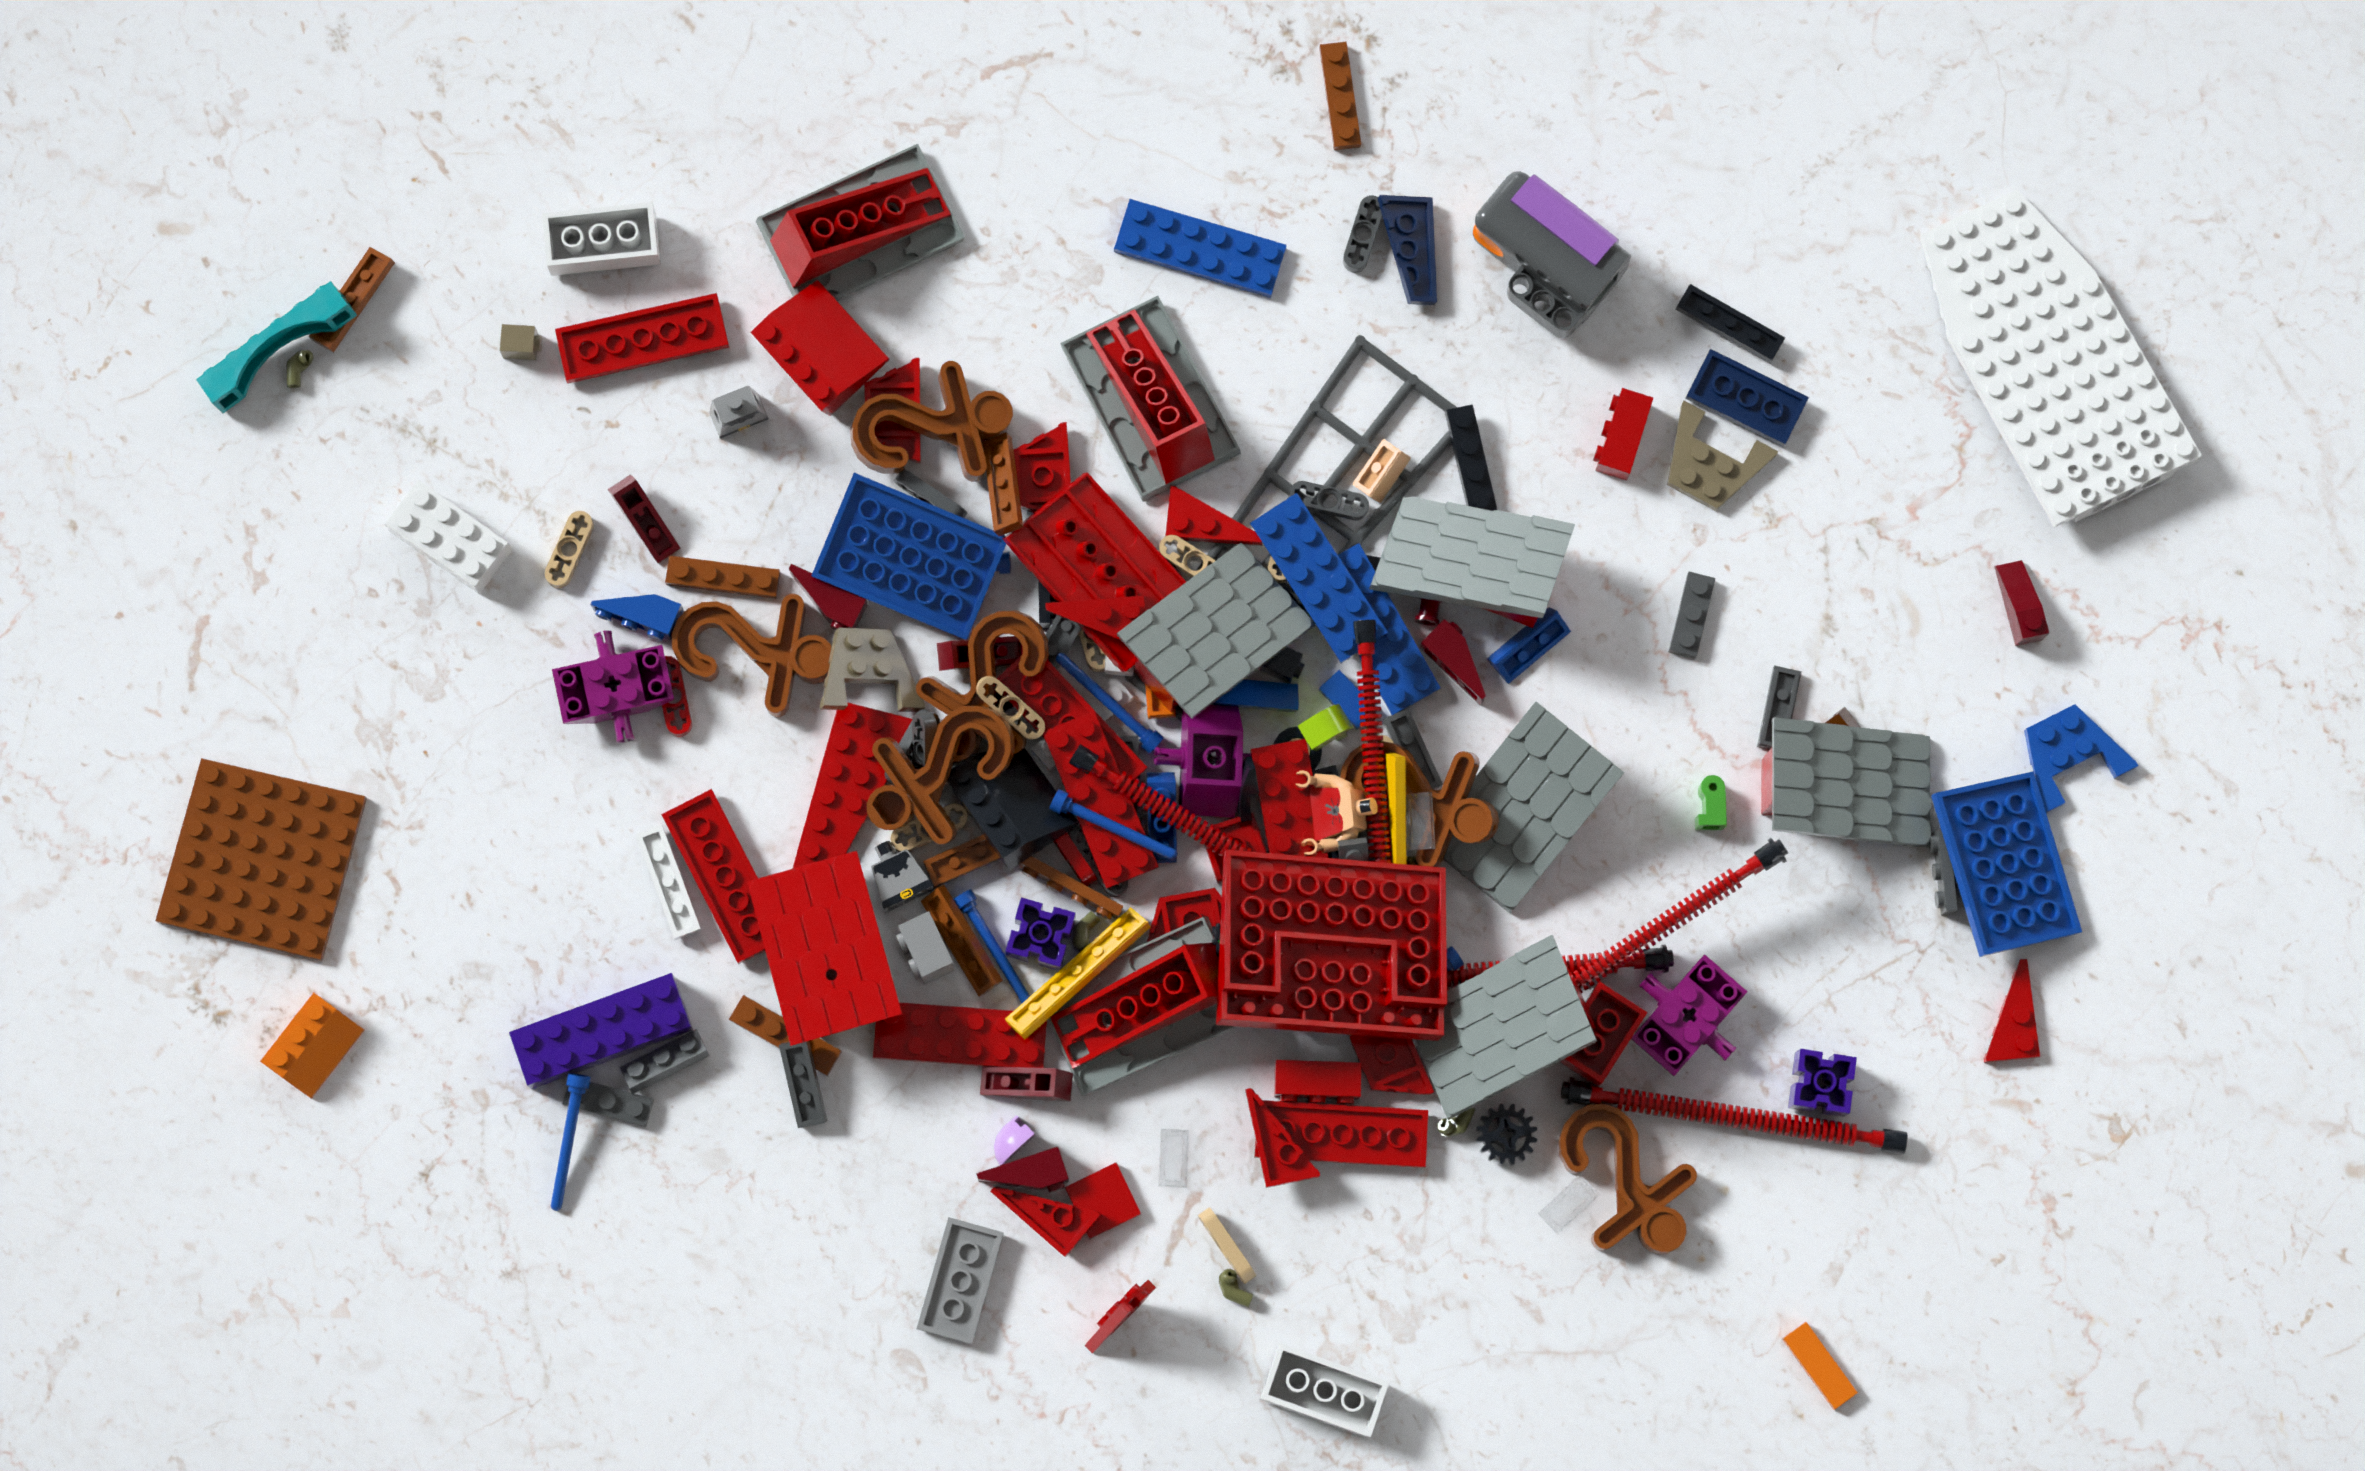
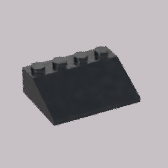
(1011, 808)

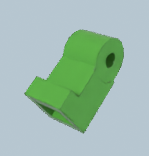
(1713, 799)

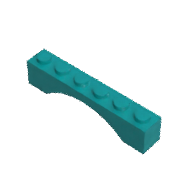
(230, 378)

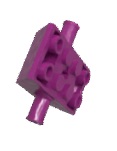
(586, 694)
(1208, 787)
(1704, 993)

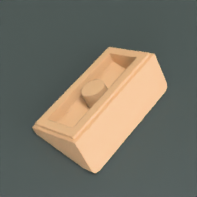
(1381, 471)

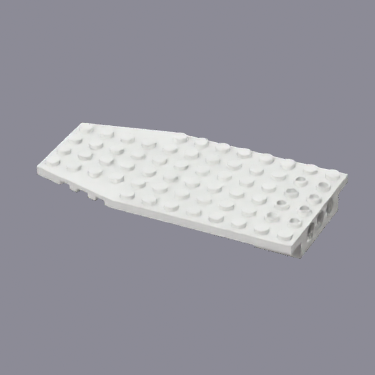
(2053, 360)

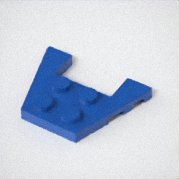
(2065, 742)

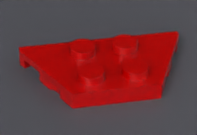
(906, 383)
(1043, 468)
(1185, 908)
(1391, 1064)
(1119, 1314)

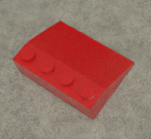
(820, 347)

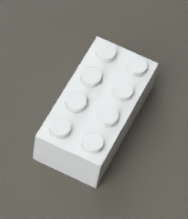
(601, 239)
(448, 537)
(1324, 1390)

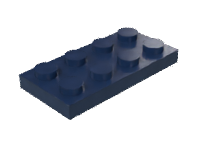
(1747, 398)

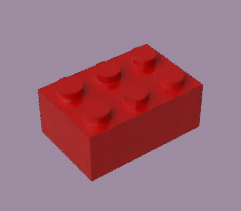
(1615, 1024)

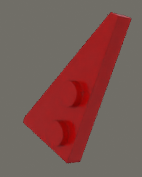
(1202, 523)
(1101, 615)
(2016, 1028)
(1279, 1155)
(1055, 1221)

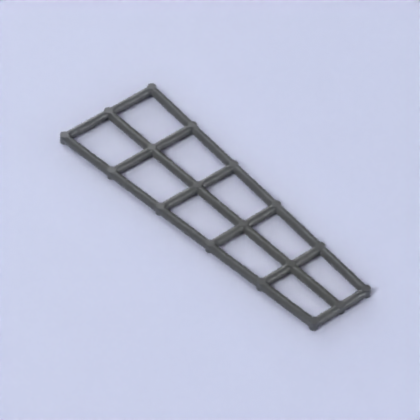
(1362, 444)

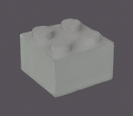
(926, 948)

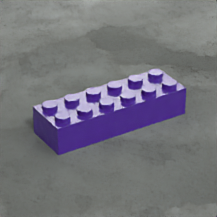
(601, 1031)

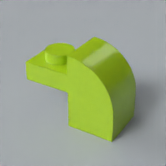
(1326, 727)

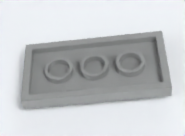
(960, 1280)

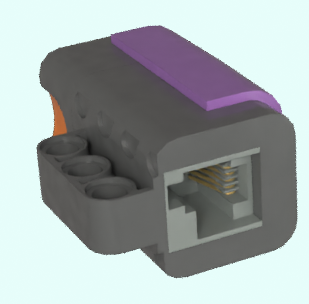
(1552, 249)

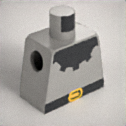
(737, 411)
(898, 877)

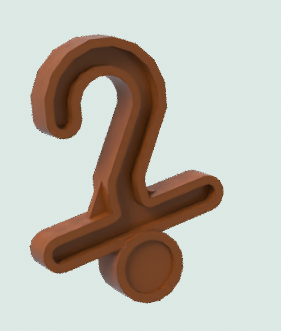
(958, 424)
(776, 656)
(983, 664)
(921, 789)
(1453, 813)
(1638, 1204)

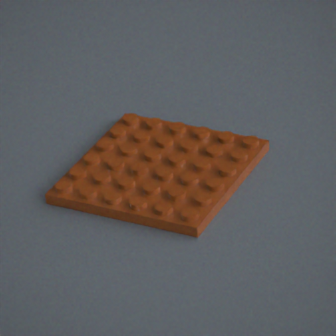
(261, 859)

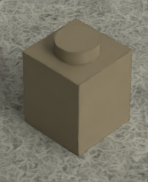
(520, 342)

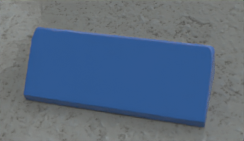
(1528, 645)
(1262, 696)

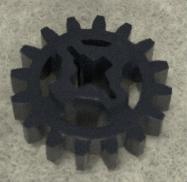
(1509, 1152)

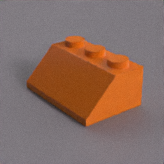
(312, 1045)

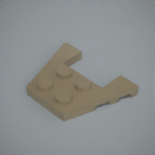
(1705, 471)
(872, 658)

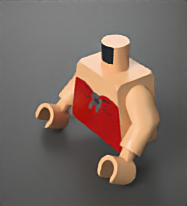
(1337, 811)

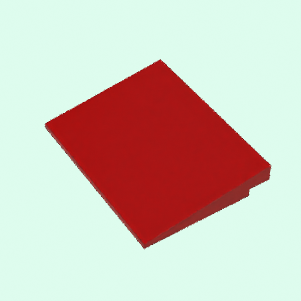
(1332, 946)

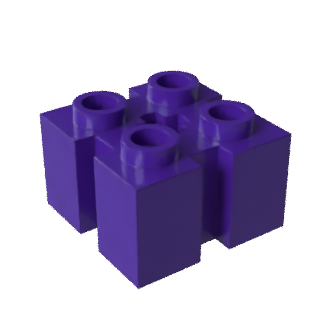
(1032, 919)
(1835, 1071)

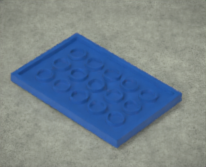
(909, 556)
(2006, 863)

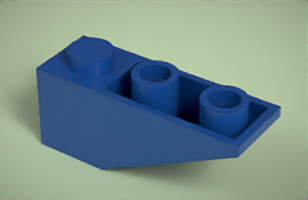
(646, 612)
(1157, 829)

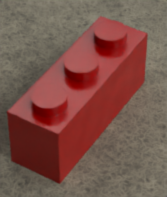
(1622, 433)
(1317, 1081)

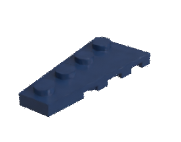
(1412, 240)

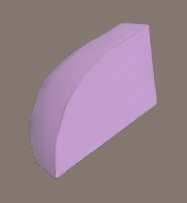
(1011, 1139)

